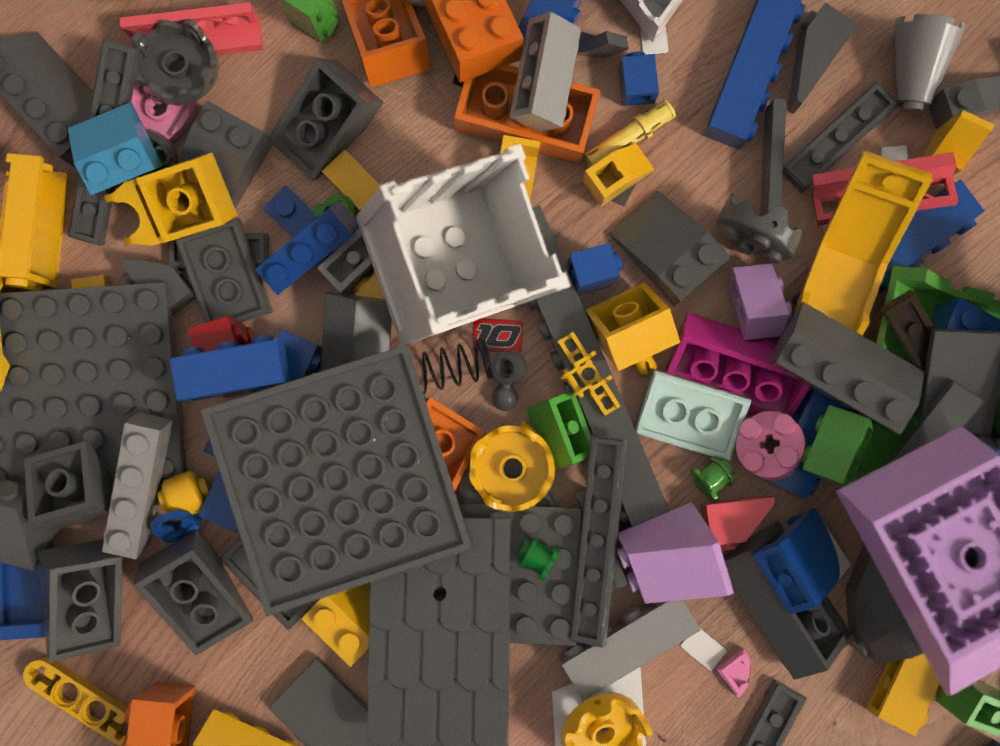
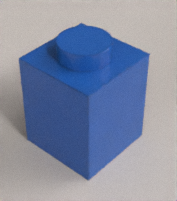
(638, 79)

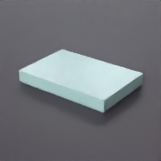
(691, 415)

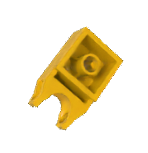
(176, 201)

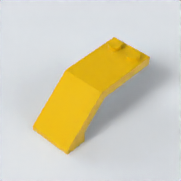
(863, 239)

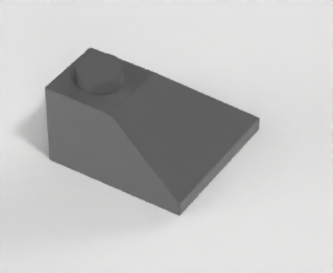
(18, 539)

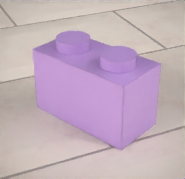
(759, 301)

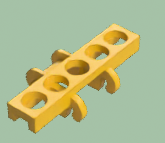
(588, 384)

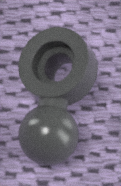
(505, 396)

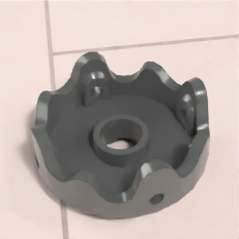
(176, 42)
(755, 232)

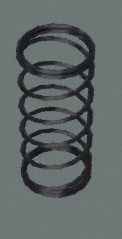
(483, 348)

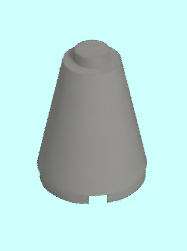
(923, 57)

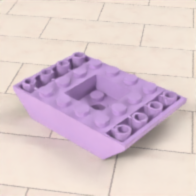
(917, 526)

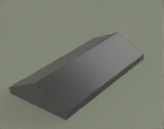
(353, 329)

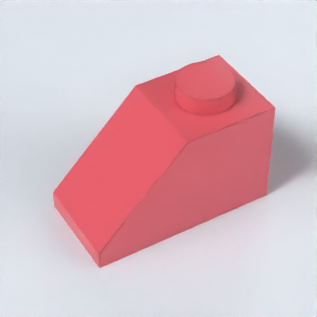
(735, 519)

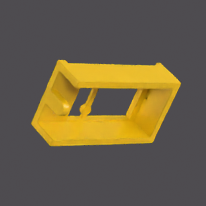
(32, 223)

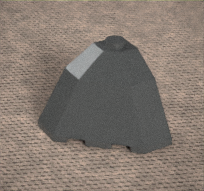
(875, 616)

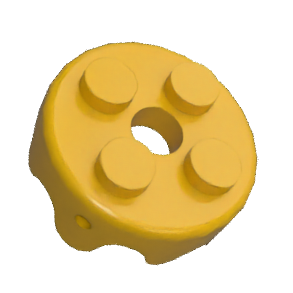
(488, 472)
(611, 710)

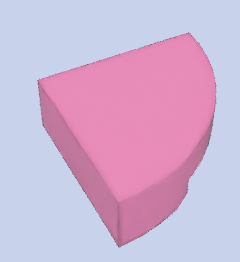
(736, 671)

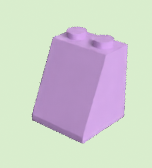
(674, 558)

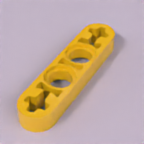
(80, 706)

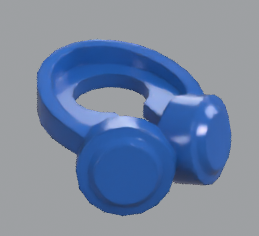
(174, 531)

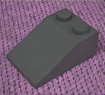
(324, 117)
(234, 143)
(669, 247)
(193, 592)
(80, 599)

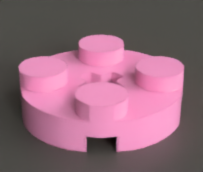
(171, 123)
(755, 433)

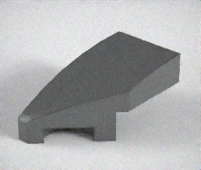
(602, 44)

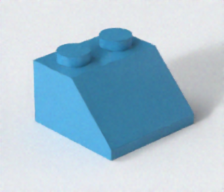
(112, 149)

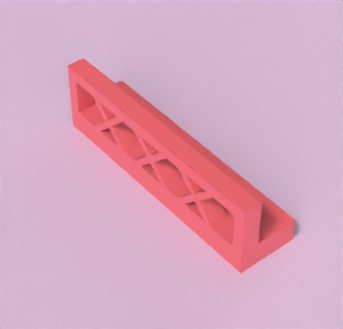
(228, 27)
(831, 185)

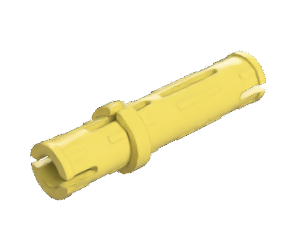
(638, 129)

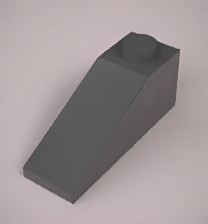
(816, 49)
(975, 96)

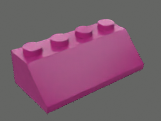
(723, 359)

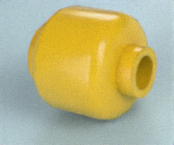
(184, 493)

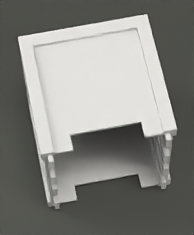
(457, 246)

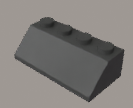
(43, 90)
(849, 369)
(802, 640)

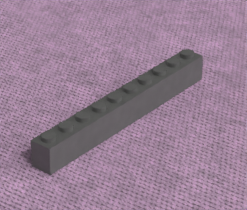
(560, 316)

